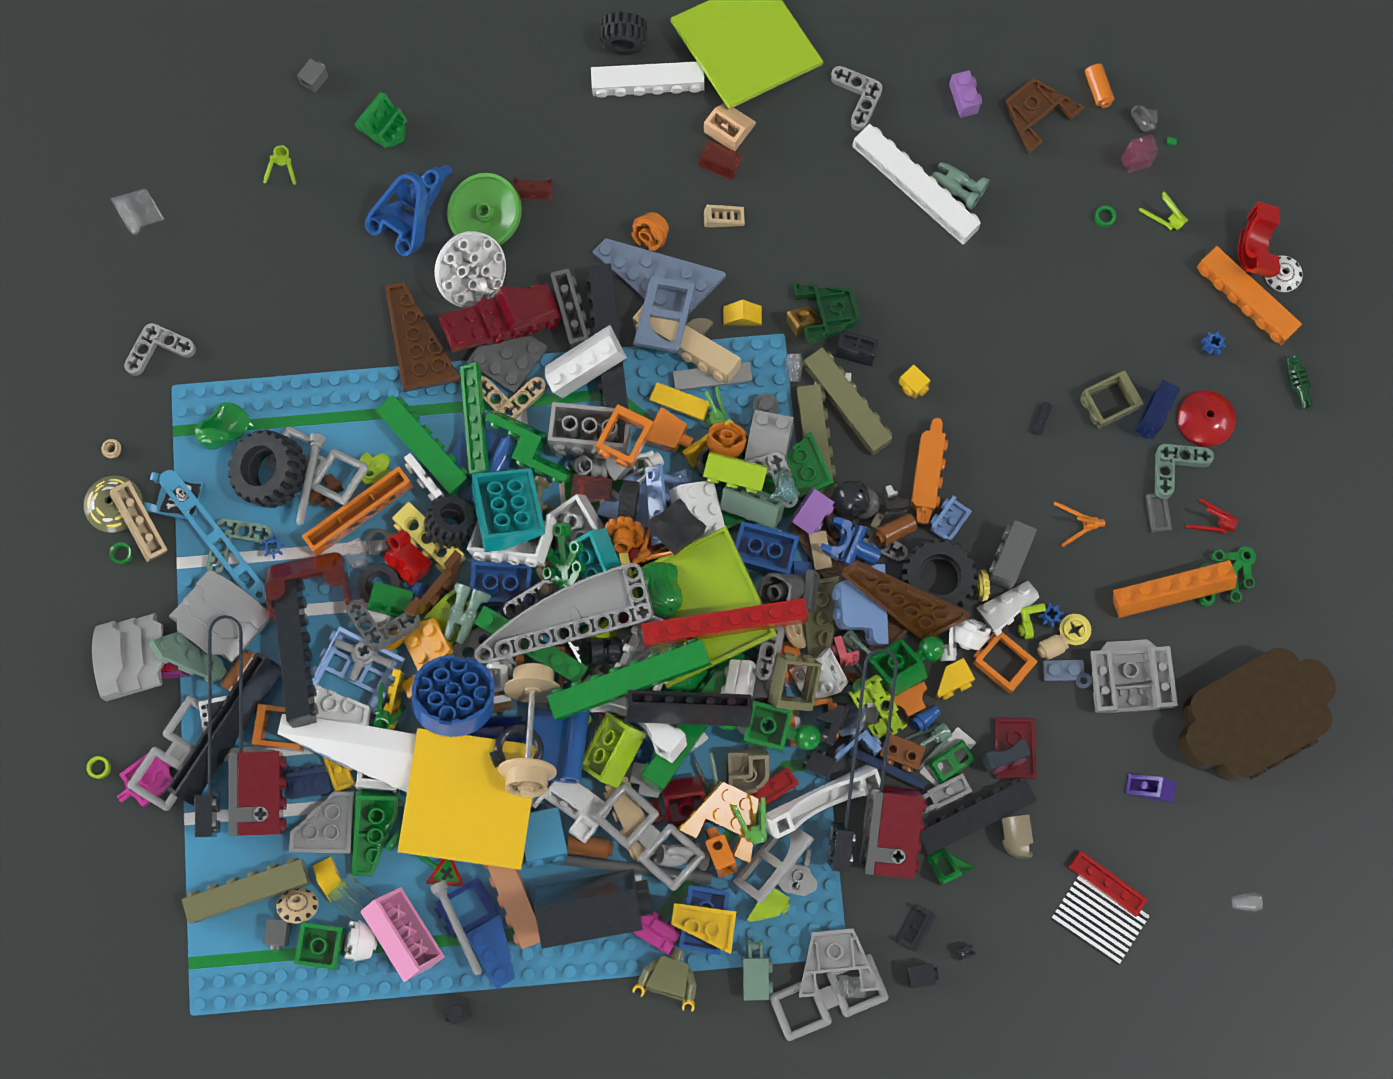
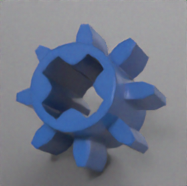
(1213, 348)
(273, 552)
(1054, 611)

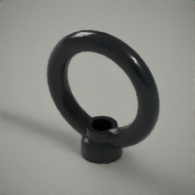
(497, 756)

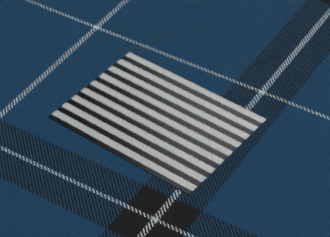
(1098, 920)

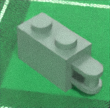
(756, 973)

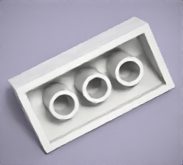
(584, 362)

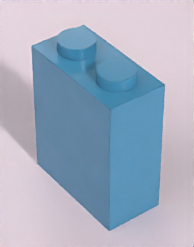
(545, 839)

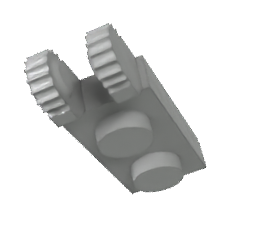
(947, 792)

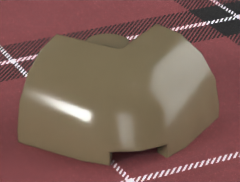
(748, 769)
(1017, 836)

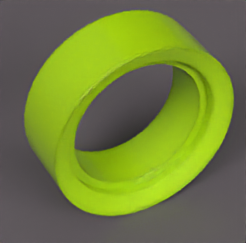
(107, 767)

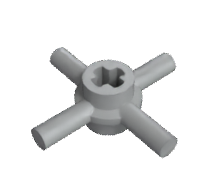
(360, 661)

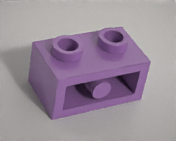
(965, 94)
(812, 511)

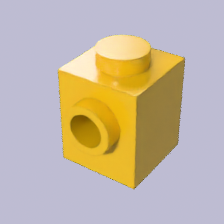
(914, 382)

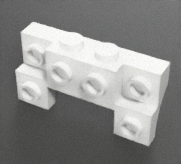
(577, 803)

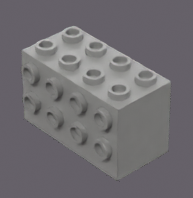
(577, 429)

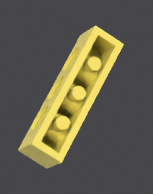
(408, 515)

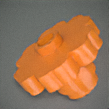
(625, 533)

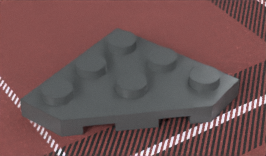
(509, 361)

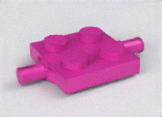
(154, 780)

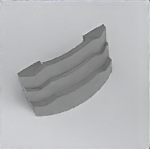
(214, 598)
(123, 656)
(1132, 677)

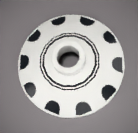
(1289, 281)

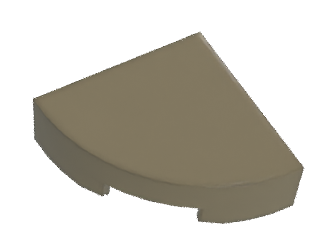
(700, 325)
(876, 521)

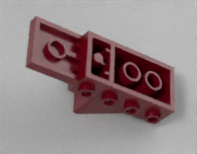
(505, 317)

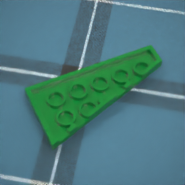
(807, 470)

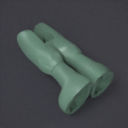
(955, 179)
(462, 618)

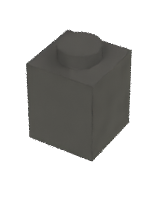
(313, 75)
(277, 934)

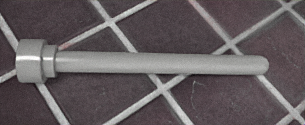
(316, 442)
(440, 890)

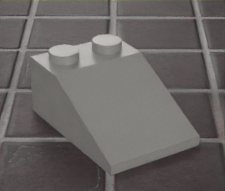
(768, 435)

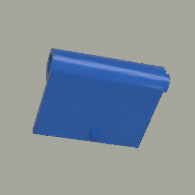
(499, 456)
(563, 743)

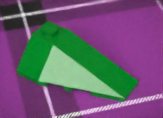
(371, 828)

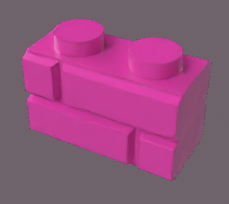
(658, 933)

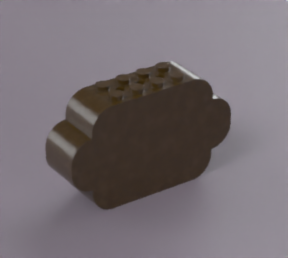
(1257, 715)

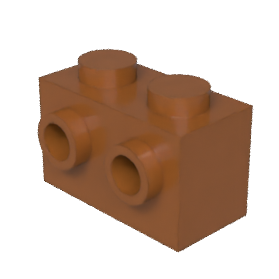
(903, 753)

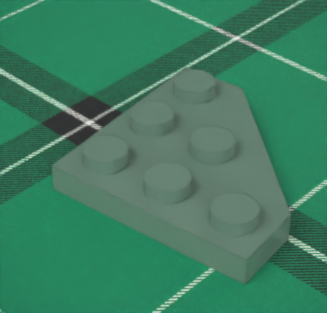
(187, 656)

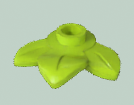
(377, 466)

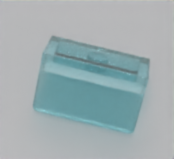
(351, 897)

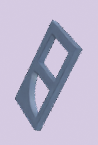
(645, 334)

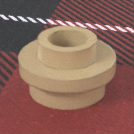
(107, 445)

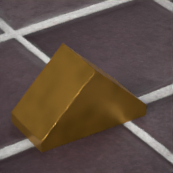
(800, 318)

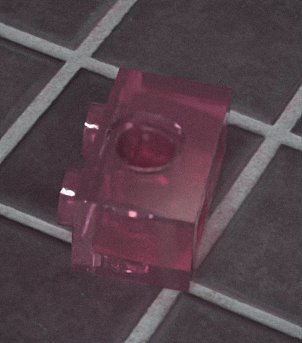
(1140, 153)

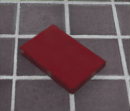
(1006, 734)

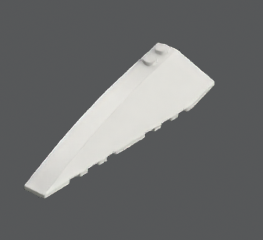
(367, 749)

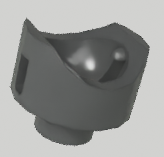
(766, 403)

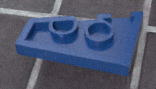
(492, 950)

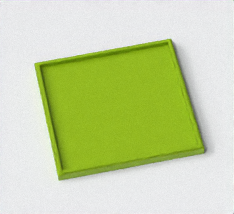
(746, 46)
(710, 582)

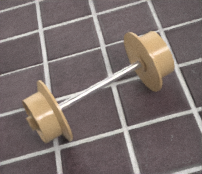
(527, 775)

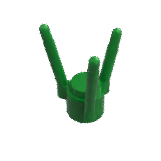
(383, 717)

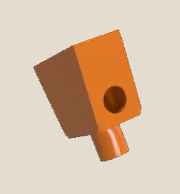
(668, 432)
(722, 859)

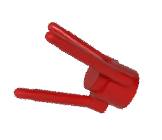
(1226, 520)

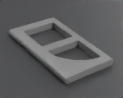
(798, 844)

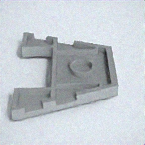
(833, 953)

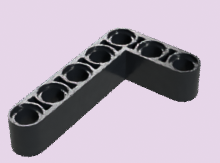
(537, 595)

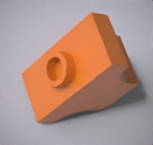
(911, 700)

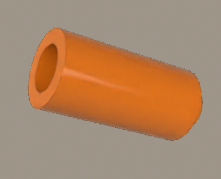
(1099, 85)

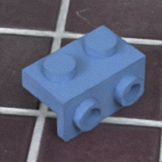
(950, 519)

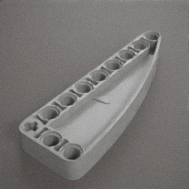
(584, 601)

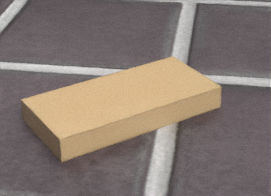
(820, 560)

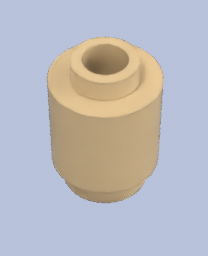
(1052, 646)

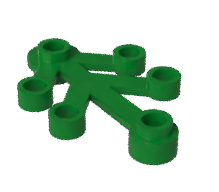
(562, 531)
(1240, 562)

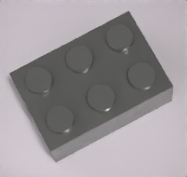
(1011, 555)

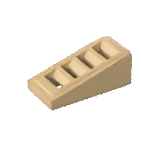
(724, 222)

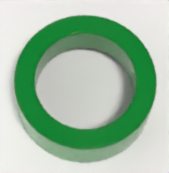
(1099, 221)
(115, 547)

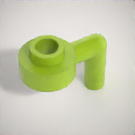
(1025, 628)

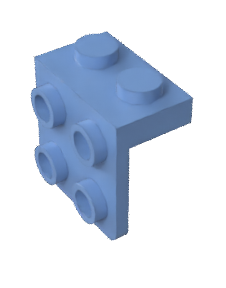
(869, 742)

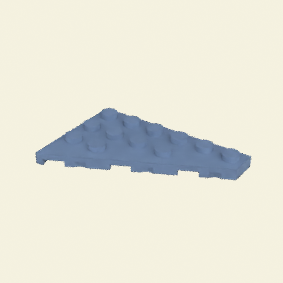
(637, 266)

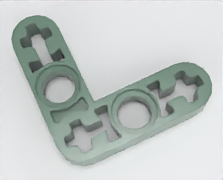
(1169, 462)
(229, 534)

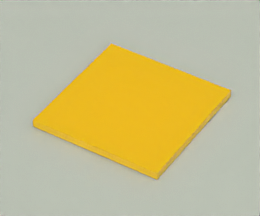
(461, 804)

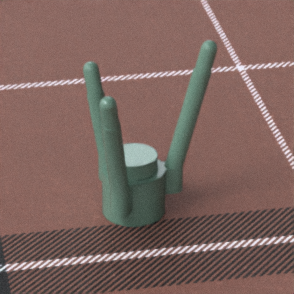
(853, 640)
(940, 734)
(714, 773)

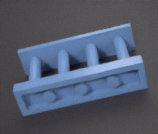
(656, 491)

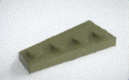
(821, 622)

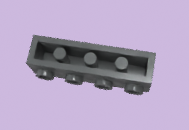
(569, 307)

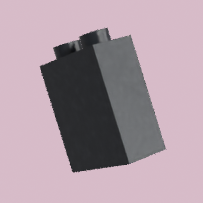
(591, 908)

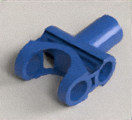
(851, 544)

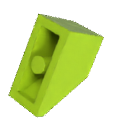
(771, 907)

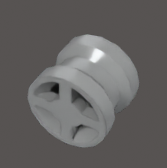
(599, 469)

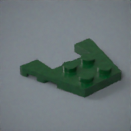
(836, 310)

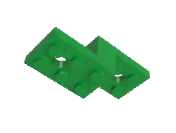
(530, 447)

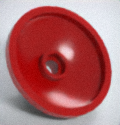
(1200, 428)

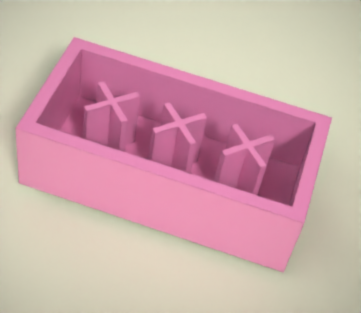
(402, 934)

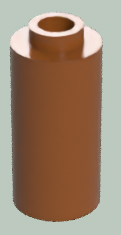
(895, 529)
(233, 674)
(594, 847)

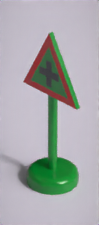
(445, 870)

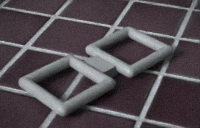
(323, 465)
(174, 756)
(648, 836)
(825, 1000)

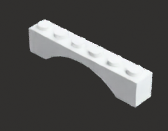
(666, 740)
(792, 814)

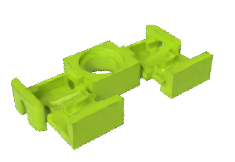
(876, 694)

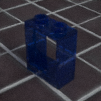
(1157, 409)
(497, 725)
(485, 898)

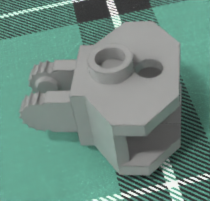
(801, 875)

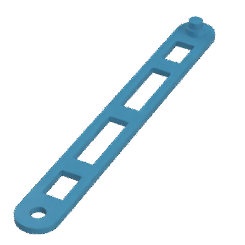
(171, 481)

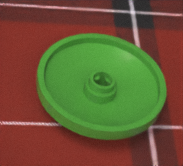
(485, 205)

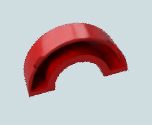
(1255, 239)

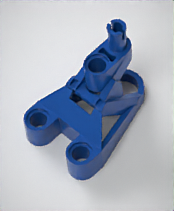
(408, 226)

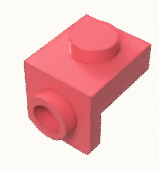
(843, 657)

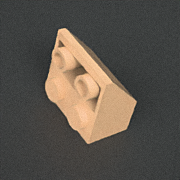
(728, 126)

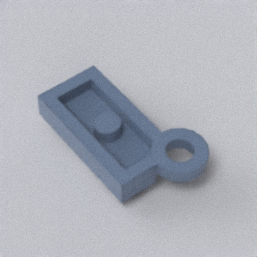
(1065, 671)
(849, 720)

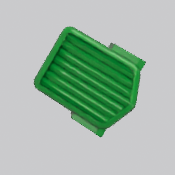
(383, 122)

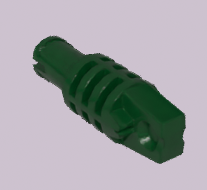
(1299, 380)

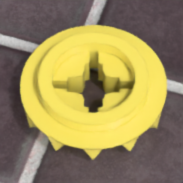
(983, 586)
(1076, 620)

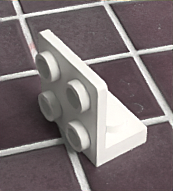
(831, 678)

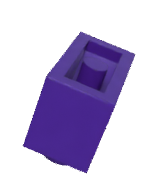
(1151, 787)

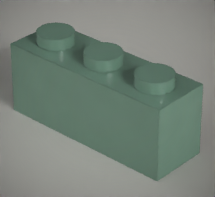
(753, 506)

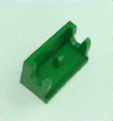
(389, 599)

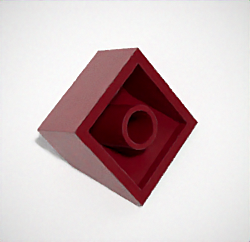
(682, 798)

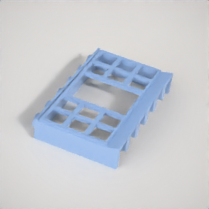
(387, 678)

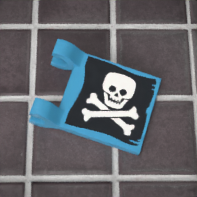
(166, 505)

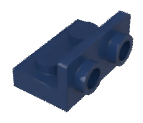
(308, 782)

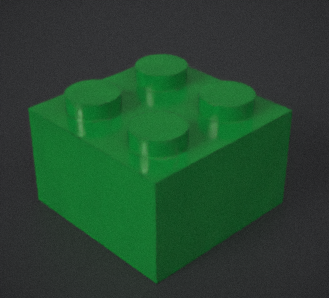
(320, 946)

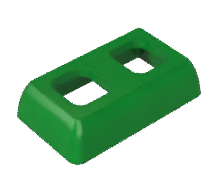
(948, 754)

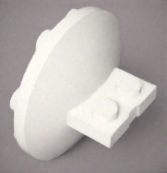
(470, 268)

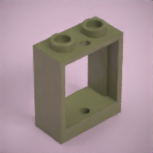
(1128, 391)
(810, 685)

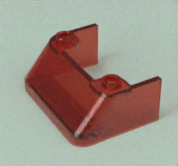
(329, 565)

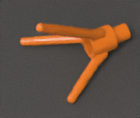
(1088, 522)
(646, 555)

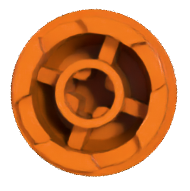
(650, 230)

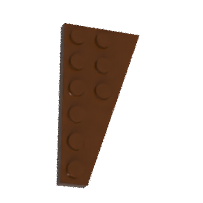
(418, 350)
(910, 606)

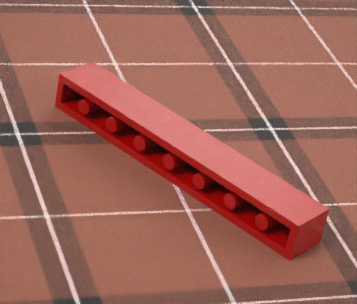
(724, 623)

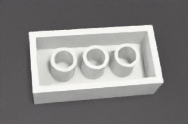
(702, 503)
(579, 515)

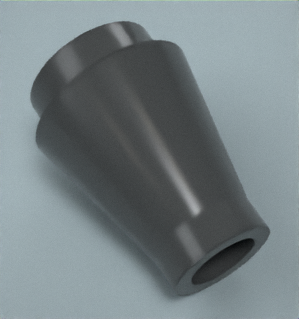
(581, 465)

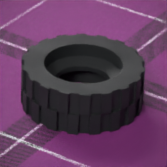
(629, 499)
(373, 571)

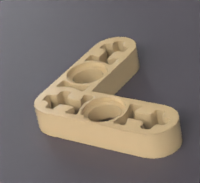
(506, 403)

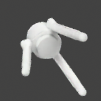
(651, 460)
(950, 650)

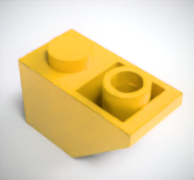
(954, 677)

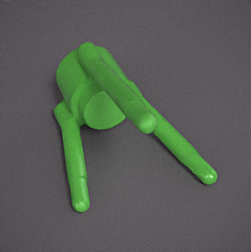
(715, 415)
(758, 831)

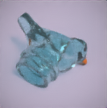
(785, 486)

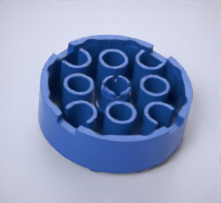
(453, 695)

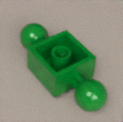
(910, 664)
(806, 736)

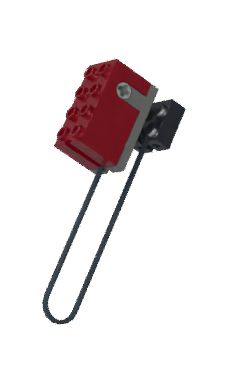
(254, 778)
(890, 818)

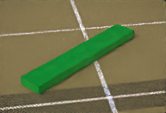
(474, 418)

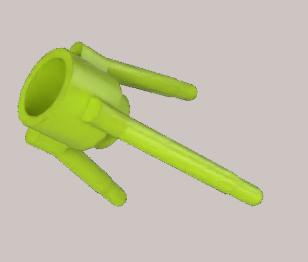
(280, 157)
(1176, 220)

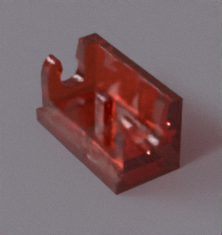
(720, 160)
(534, 188)
(592, 487)

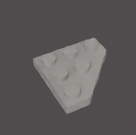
(327, 827)

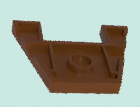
(1032, 104)
(441, 587)

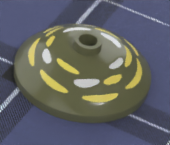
(99, 513)

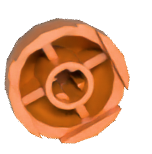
(726, 439)

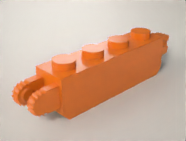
(927, 472)

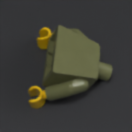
(669, 978)

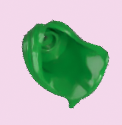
(224, 425)
(662, 588)

